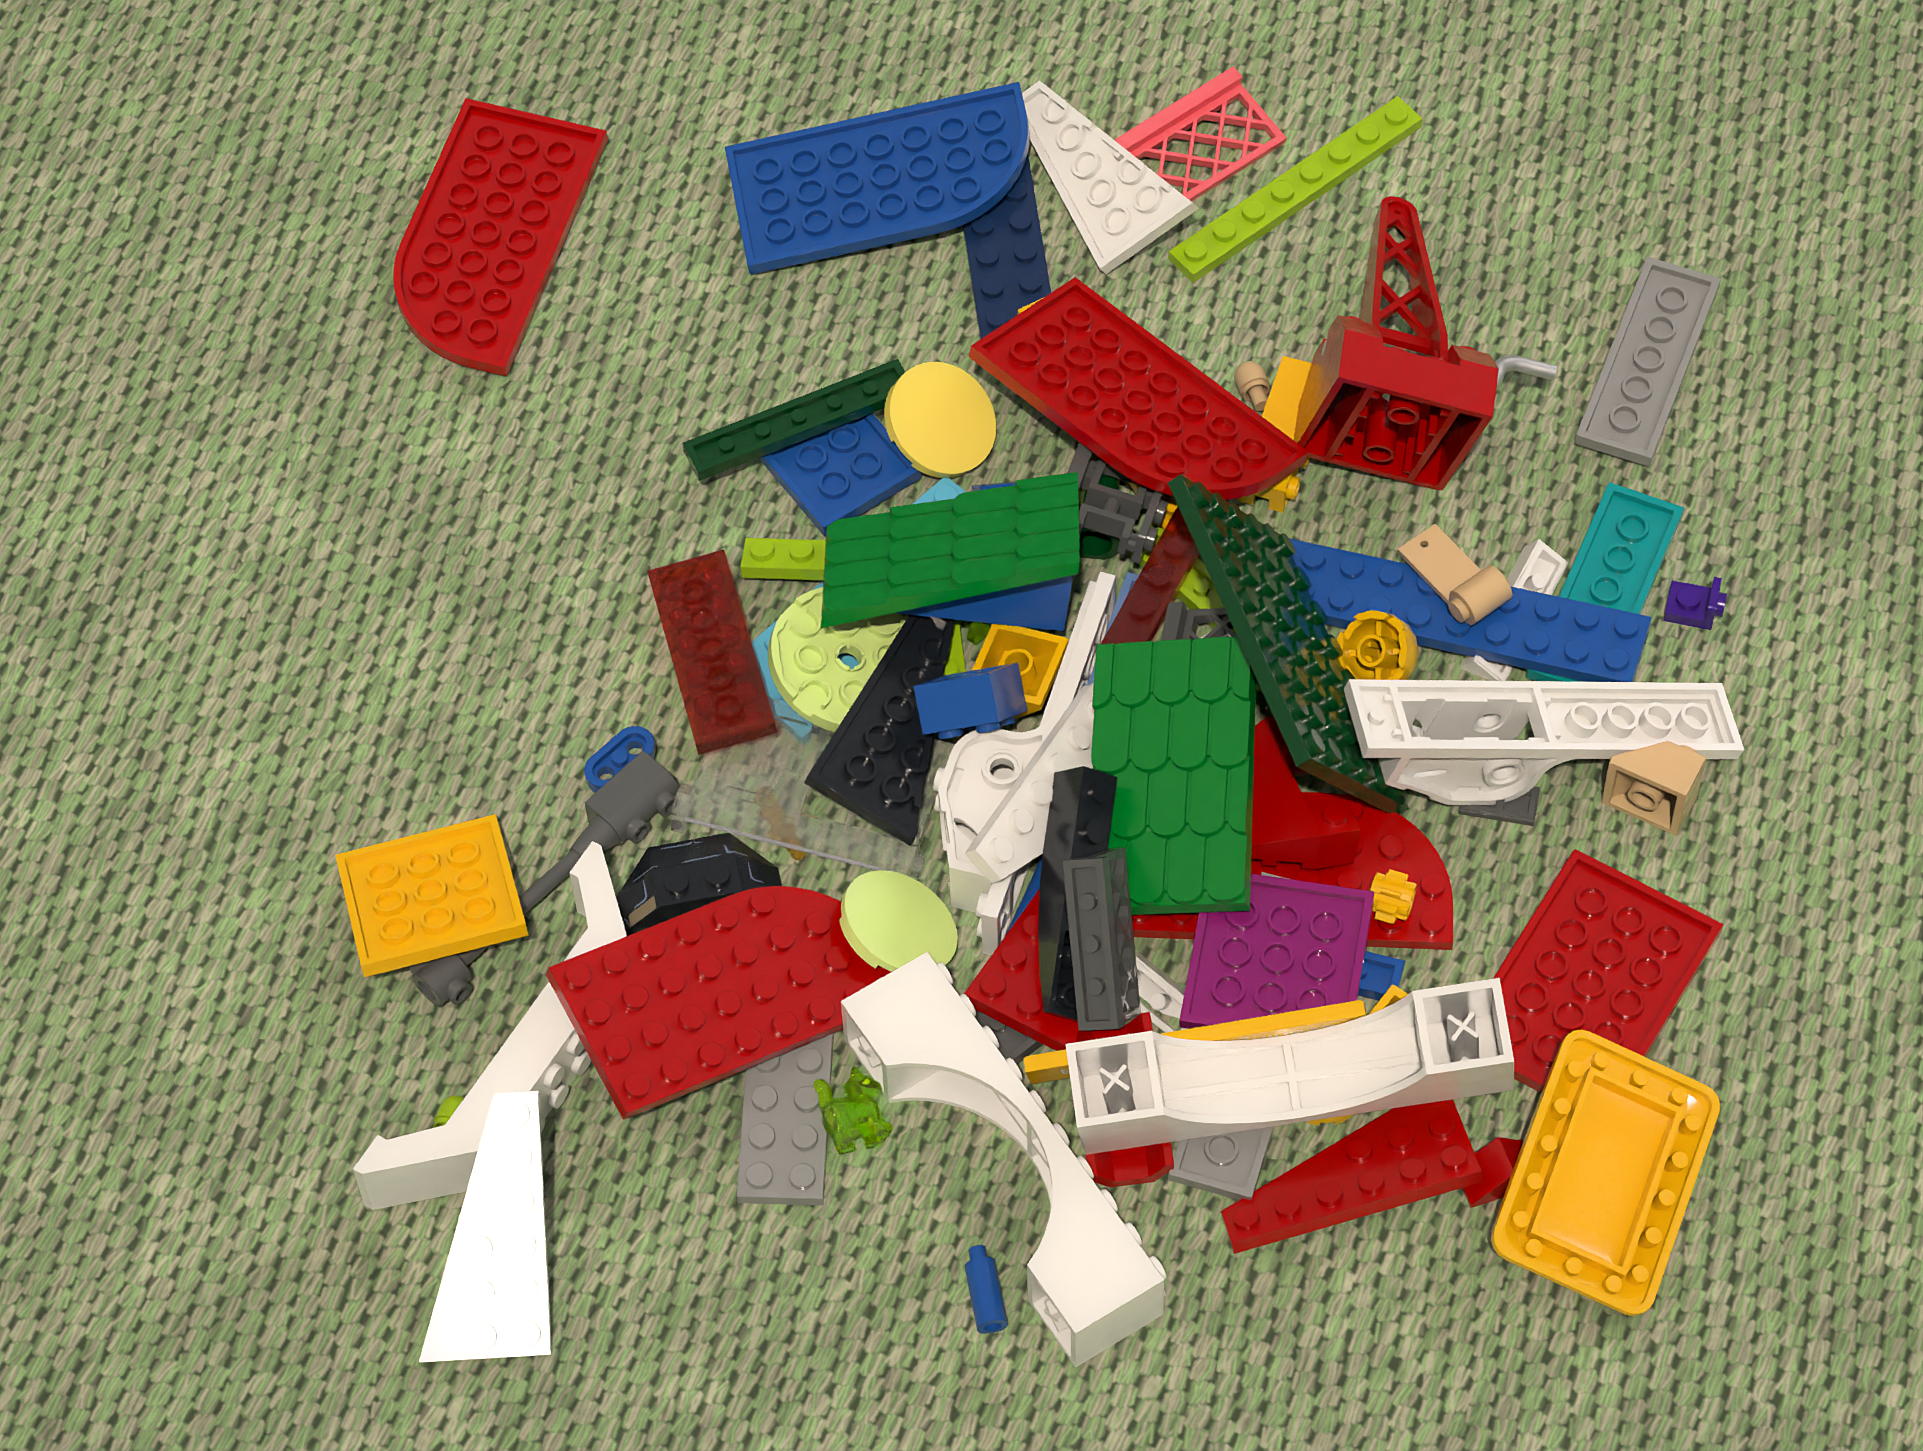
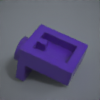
(1695, 604)

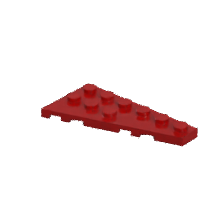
(1011, 986)
(1379, 1167)

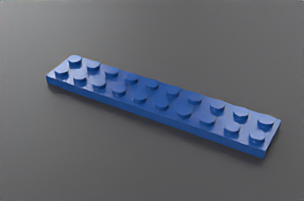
(1525, 632)

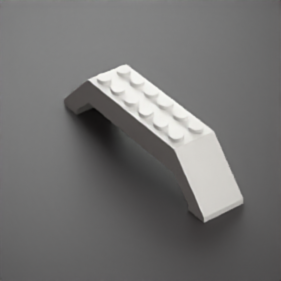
(537, 1056)

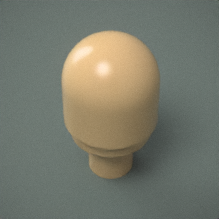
(1252, 383)

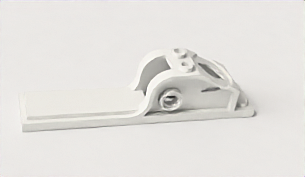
(1473, 756)
(989, 763)

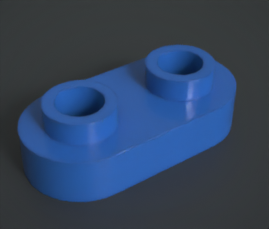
(616, 755)

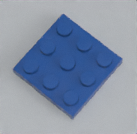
(842, 471)

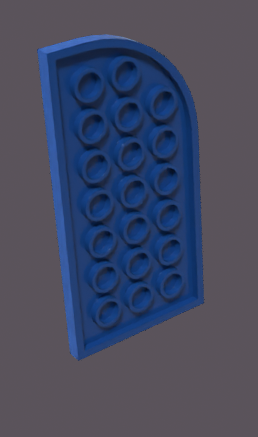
(877, 177)

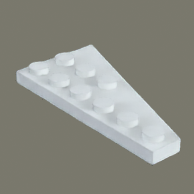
(1105, 187)
(1019, 823)
(497, 1267)

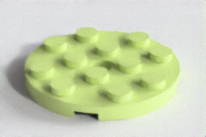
(807, 661)

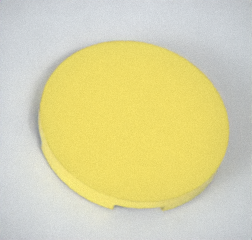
(940, 419)

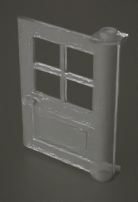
(761, 791)

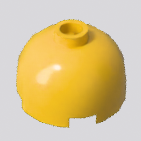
(1378, 647)

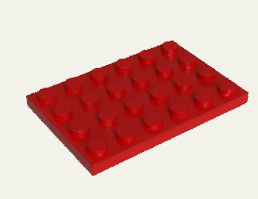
(1599, 961)

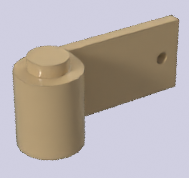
(1455, 577)

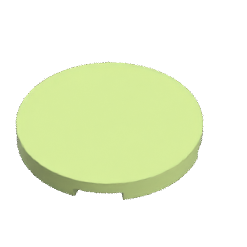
(896, 920)

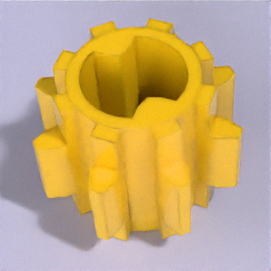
(1392, 896)

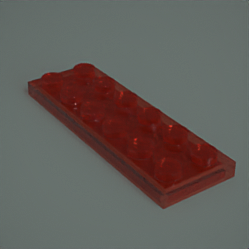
(711, 652)

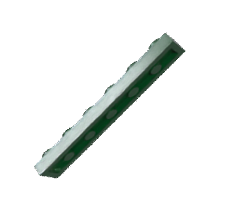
(792, 421)

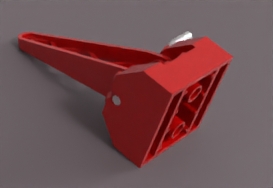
(1436, 396)

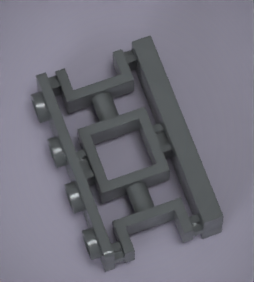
(1107, 504)

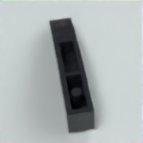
(1075, 829)

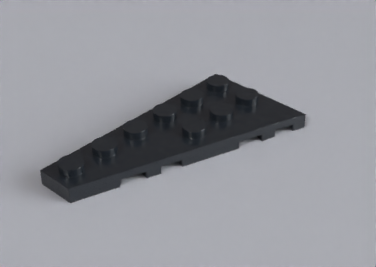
(879, 749)

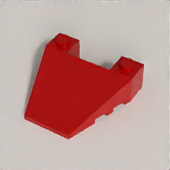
(1281, 819)

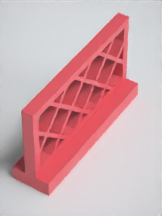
(1187, 113)

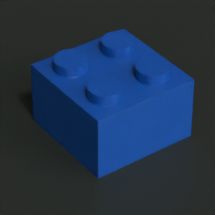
(970, 701)

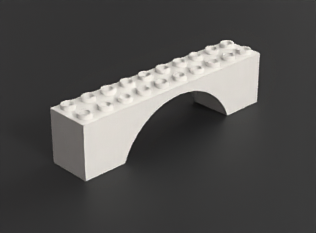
(926, 1045)
(1177, 1089)

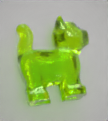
(853, 1115)

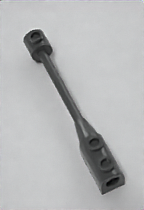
(613, 815)

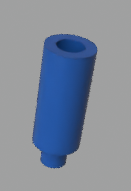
(985, 1291)

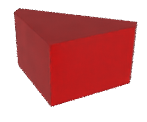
(1497, 1164)

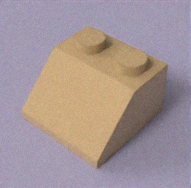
(1655, 784)

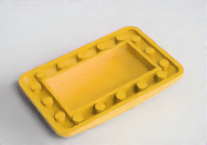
(1605, 1173)

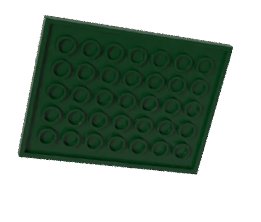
(1284, 641)

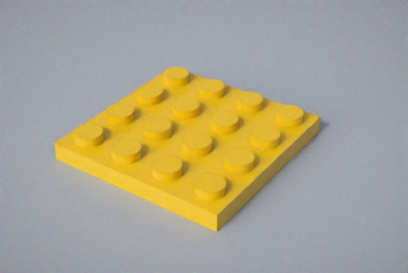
(430, 895)

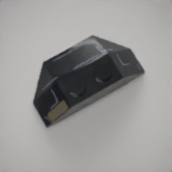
(689, 876)

